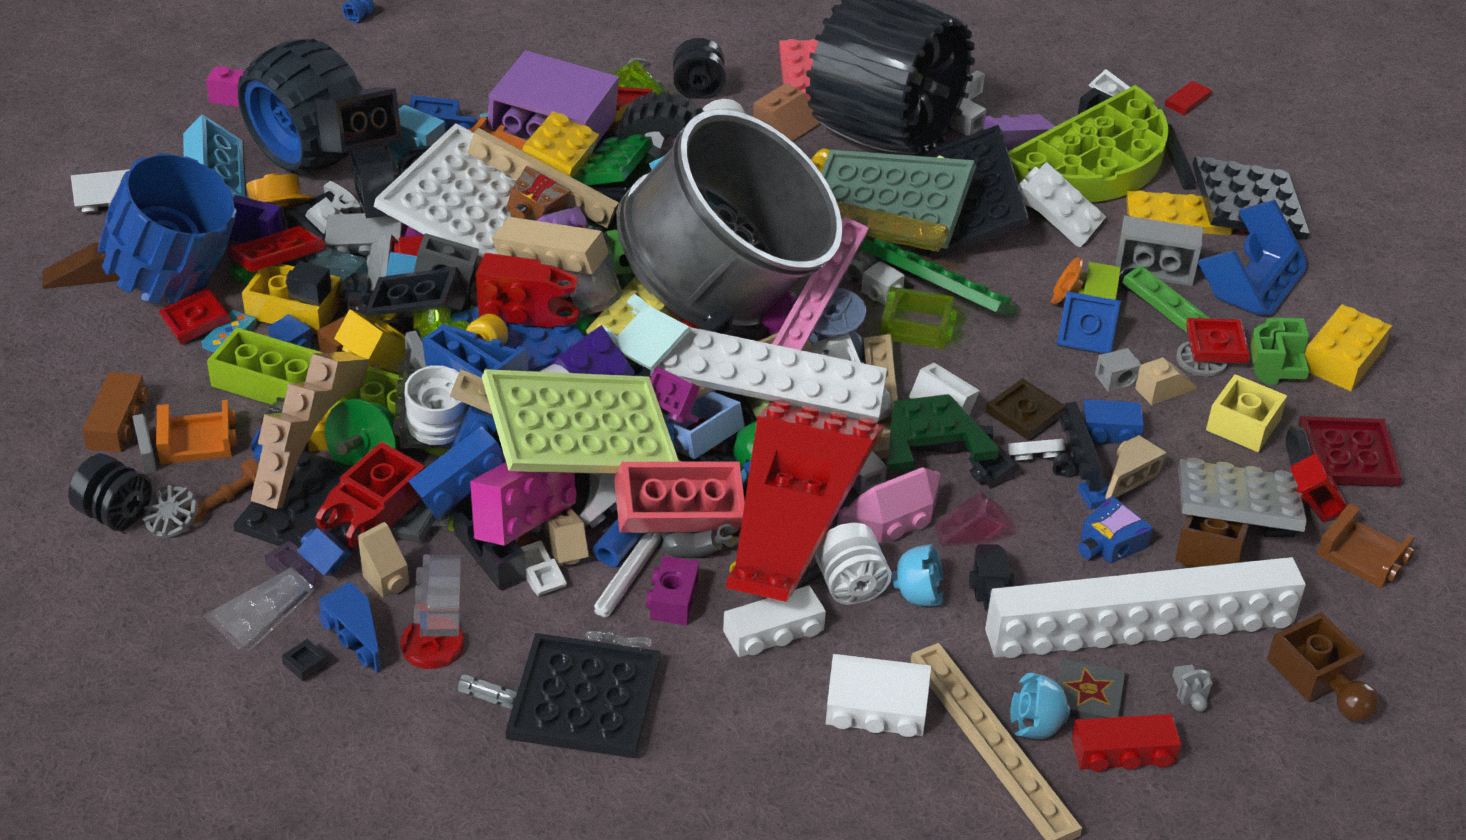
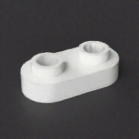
(1024, 450)

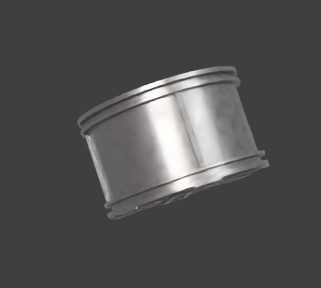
(763, 237)

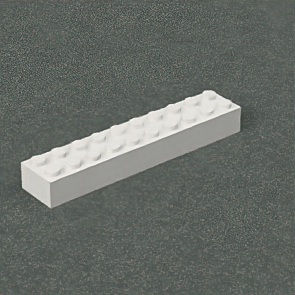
(1143, 607)

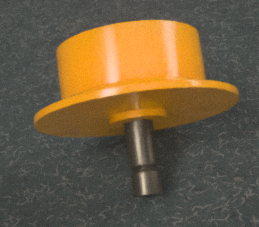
(279, 191)

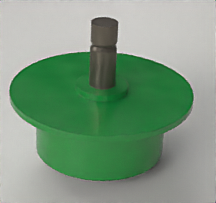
(357, 428)

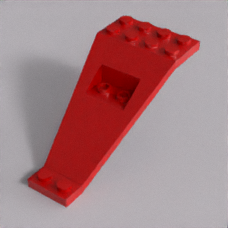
(794, 490)

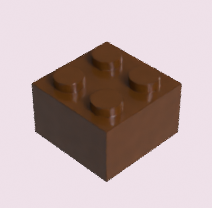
(1211, 541)

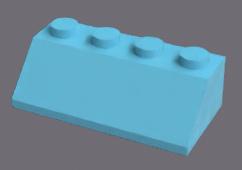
(216, 150)

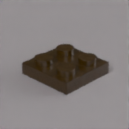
(1025, 409)

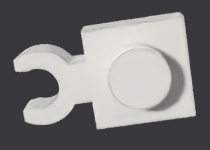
(319, 212)

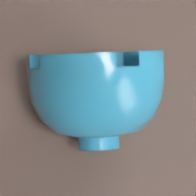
(919, 576)
(1041, 701)

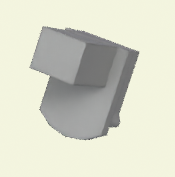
(1192, 686)

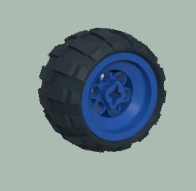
(280, 101)

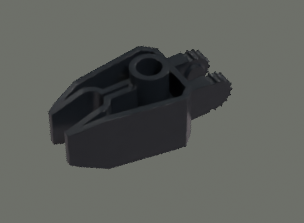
(989, 572)

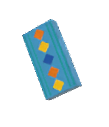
(220, 333)

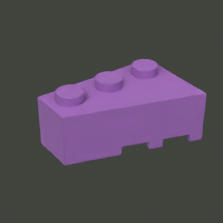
(1019, 129)

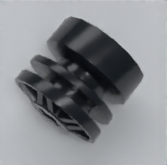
(109, 492)

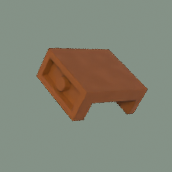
(1364, 549)

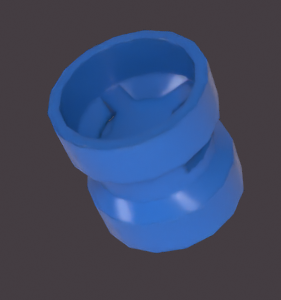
(356, 9)

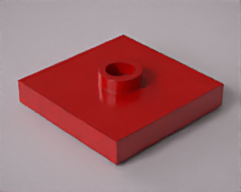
(194, 315)
(1217, 340)

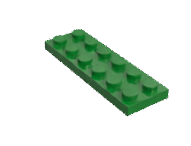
(936, 274)

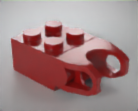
(524, 291)
(372, 492)

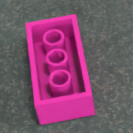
(517, 501)

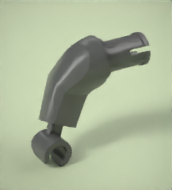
(699, 544)

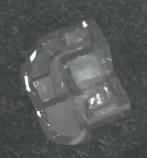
(597, 290)

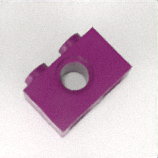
(673, 590)

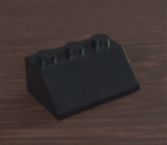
(415, 292)

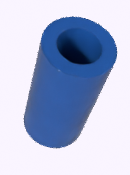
(614, 545)

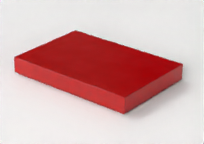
(276, 248)

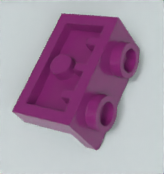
(674, 395)

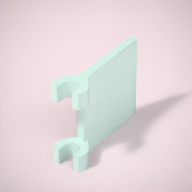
(648, 335)

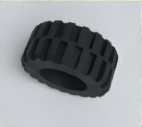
(657, 114)

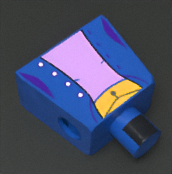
(1114, 532)

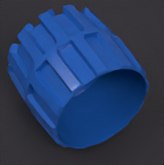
(167, 227)

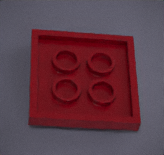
(1353, 449)

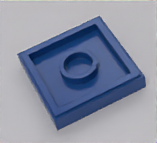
(1088, 322)

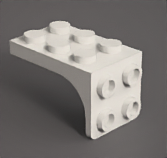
(1060, 204)

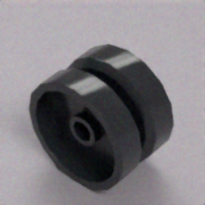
(699, 69)

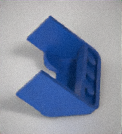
(1274, 264)

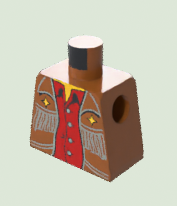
(536, 196)

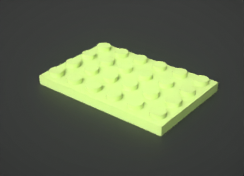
(576, 421)

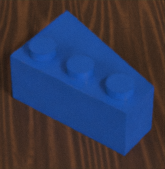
(465, 351)

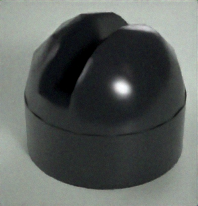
(1067, 465)

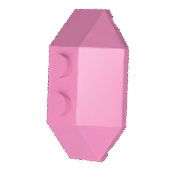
(896, 505)

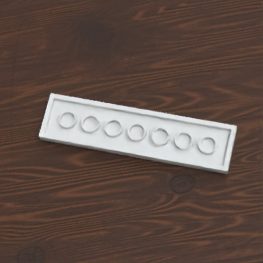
(777, 373)

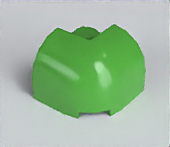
(1280, 350)

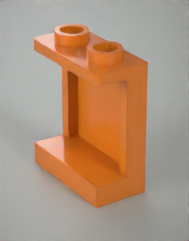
(195, 436)

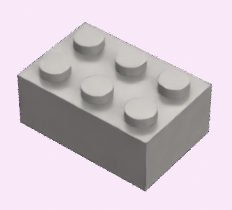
(1161, 247)

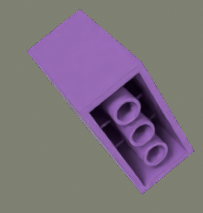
(545, 85)

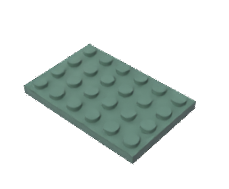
(901, 185)

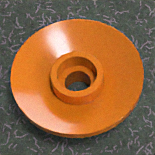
(1068, 281)

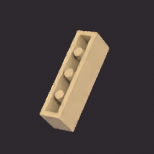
(553, 244)

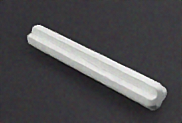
(627, 573)

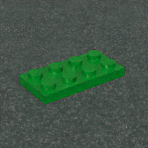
(614, 160)

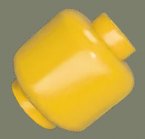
(489, 327)

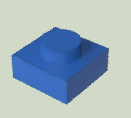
(1093, 498)

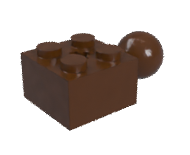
(1320, 659)

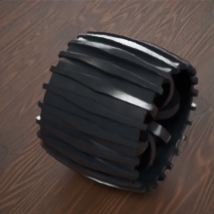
(890, 73)

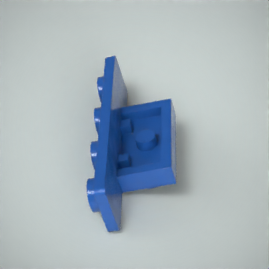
(442, 109)

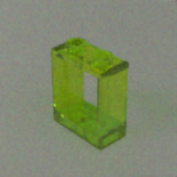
(918, 332)

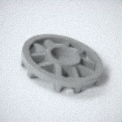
(1186, 365)
(170, 511)

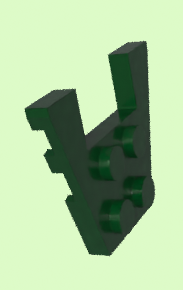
(933, 422)

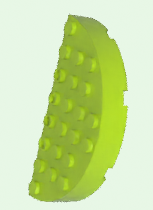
(1103, 148)

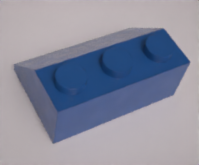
(448, 479)

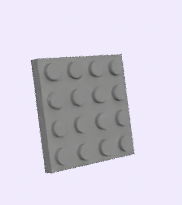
(1240, 494)

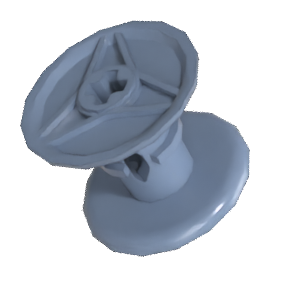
(842, 316)

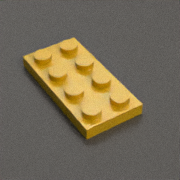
(1172, 208)

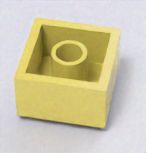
(1246, 413)

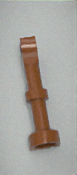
(227, 492)

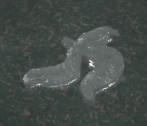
(617, 639)

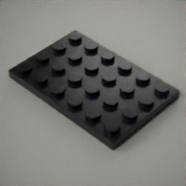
(993, 197)

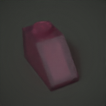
(972, 522)

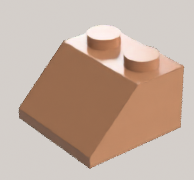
(786, 112)

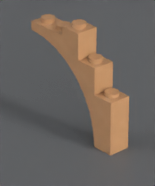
(305, 404)

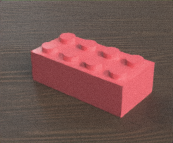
(678, 496)

